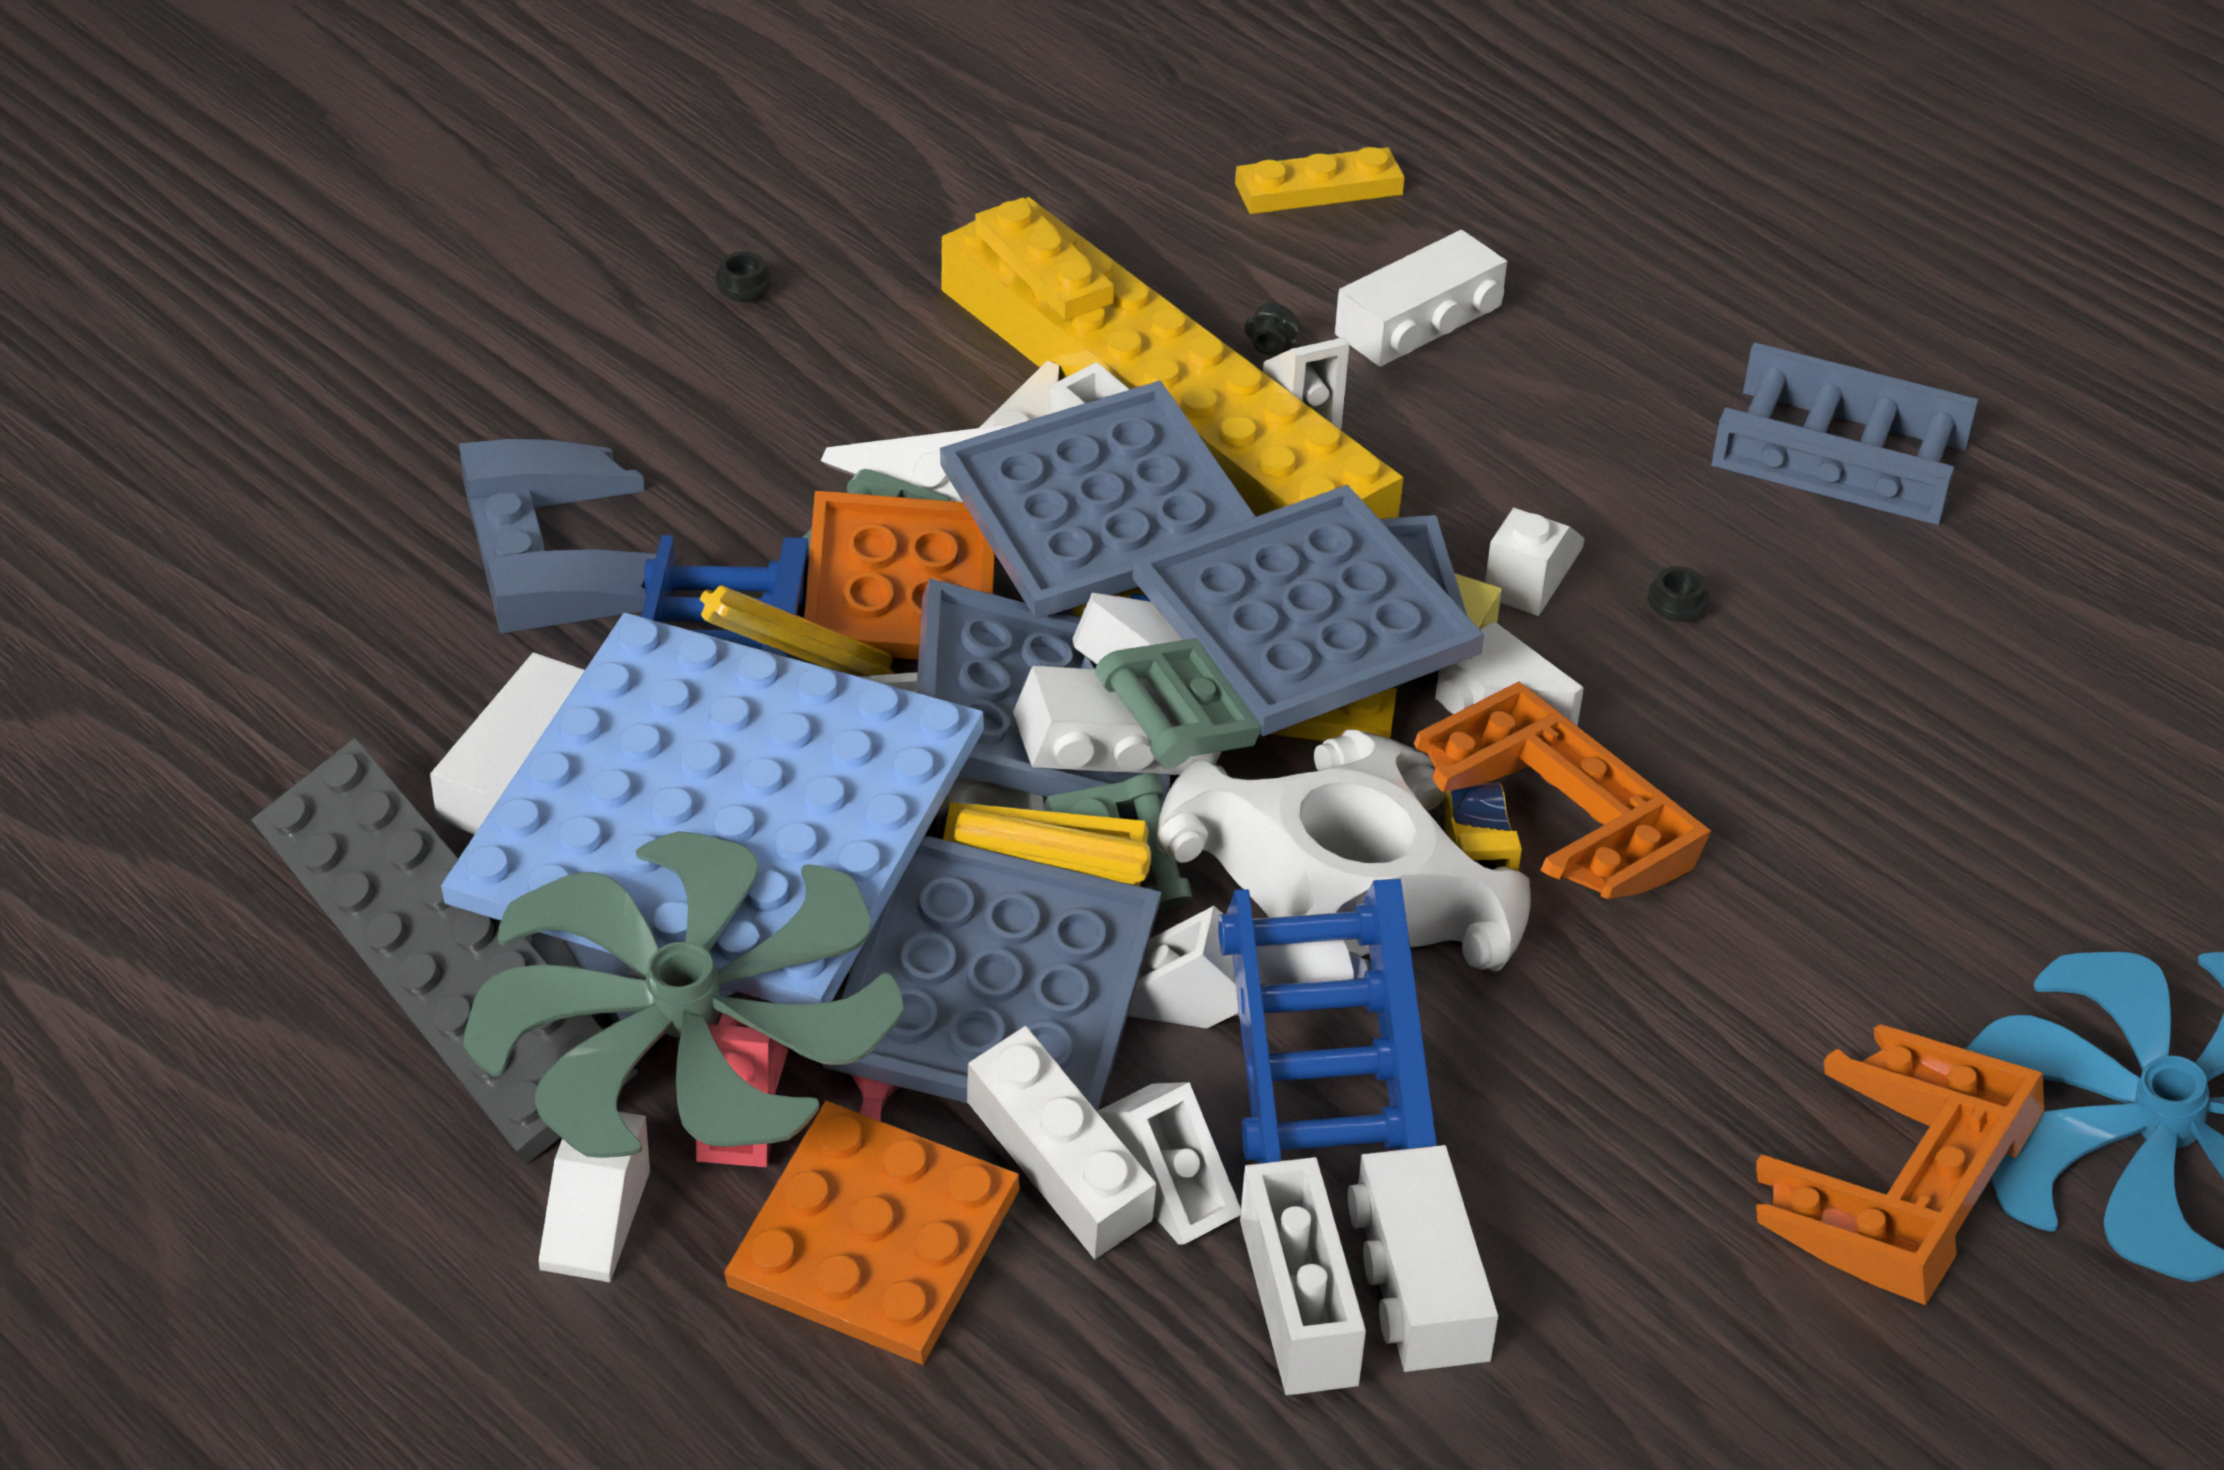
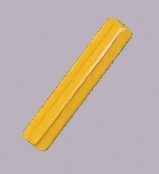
(1054, 845)

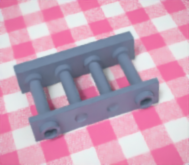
(1833, 464)

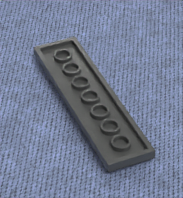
(380, 882)

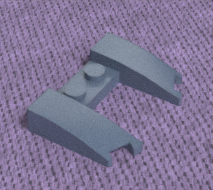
(525, 581)

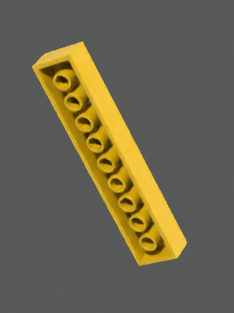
(1253, 426)

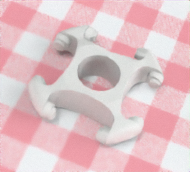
(1323, 839)

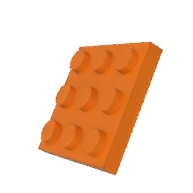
(877, 558)
(873, 1232)

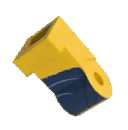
(1480, 826)

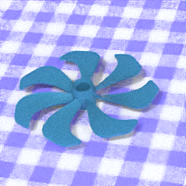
(2163, 1105)

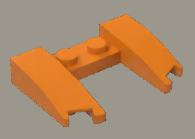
(1643, 831)
(1907, 1238)

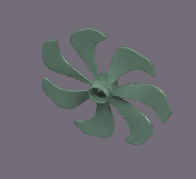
(677, 998)

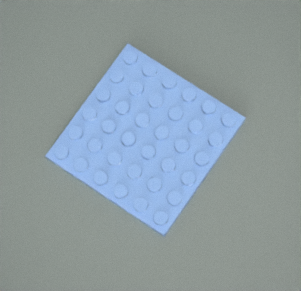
(728, 747)

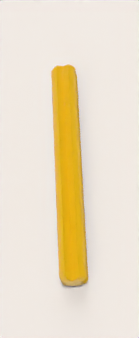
(792, 633)

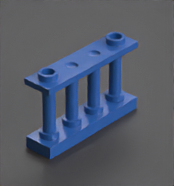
(782, 579)
(1384, 990)

